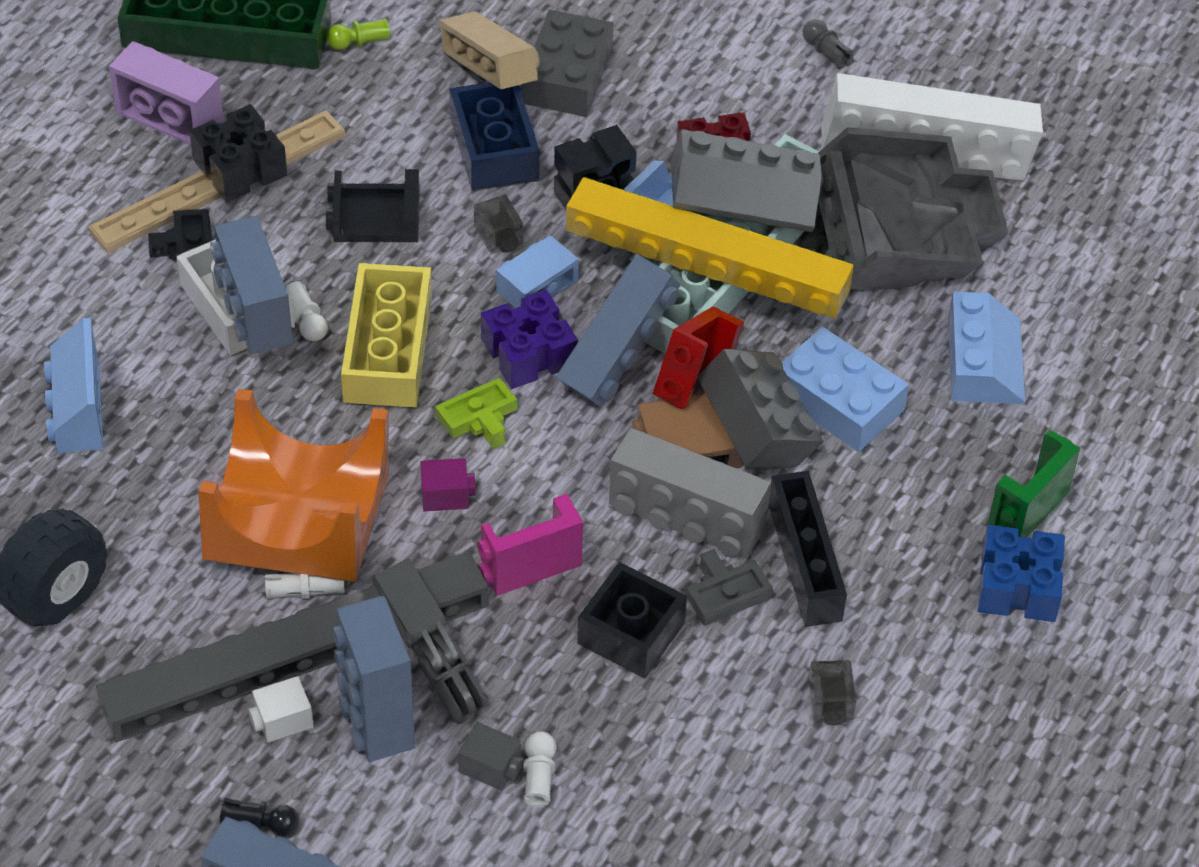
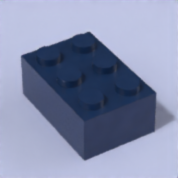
(494, 135)

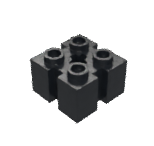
(238, 153)
(604, 158)

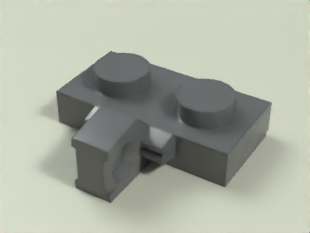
(727, 588)

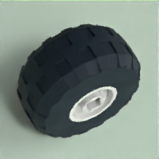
(50, 567)

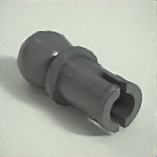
(826, 41)

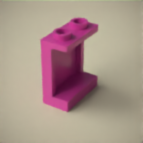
(534, 551)

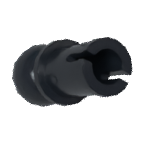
(282, 820)

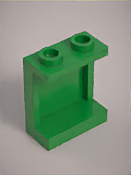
(1030, 504)

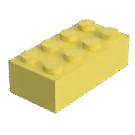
(387, 335)

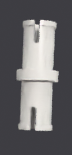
(301, 586)

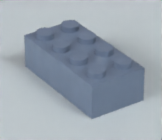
(374, 679)

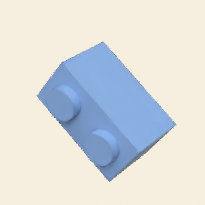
(539, 268)

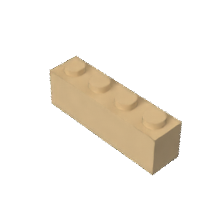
(489, 50)

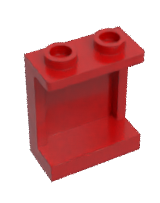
(692, 350)

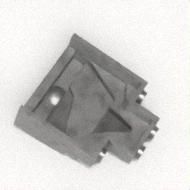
(905, 208)

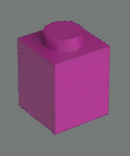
(446, 484)

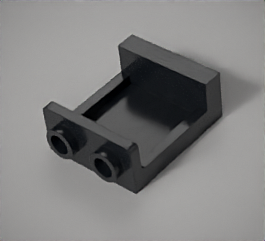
(374, 210)

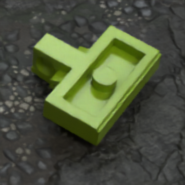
(479, 412)

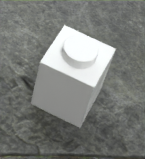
(281, 709)

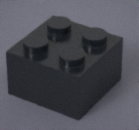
(632, 619)

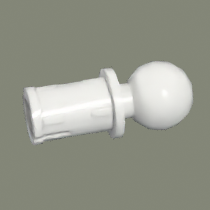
(307, 313)
(539, 767)

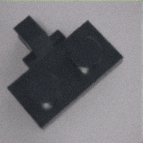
(189, 232)

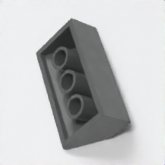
(746, 180)

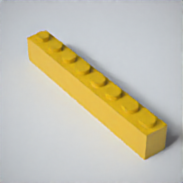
(709, 247)

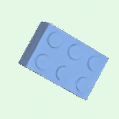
(845, 388)

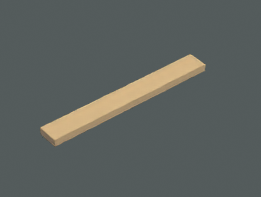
(198, 189)

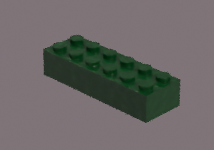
(230, 29)

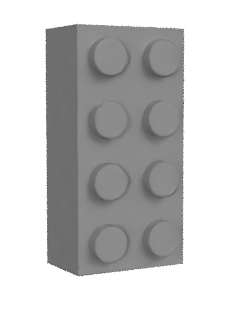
(688, 493)

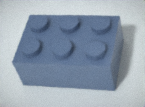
(252, 285)

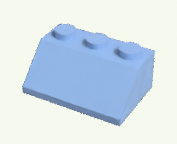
(984, 350)
(74, 391)

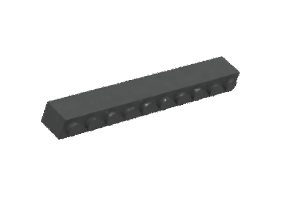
(263, 655)

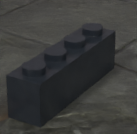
(807, 549)

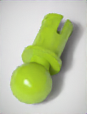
(340, 36)

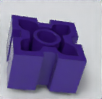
(527, 338)

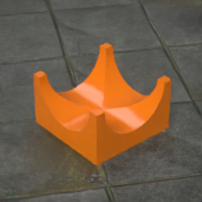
(294, 500)

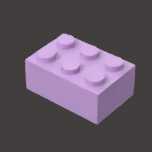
(164, 92)

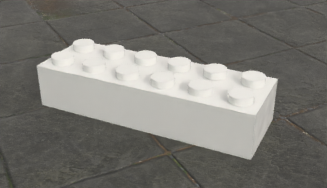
(983, 128)

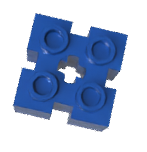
(1021, 573)

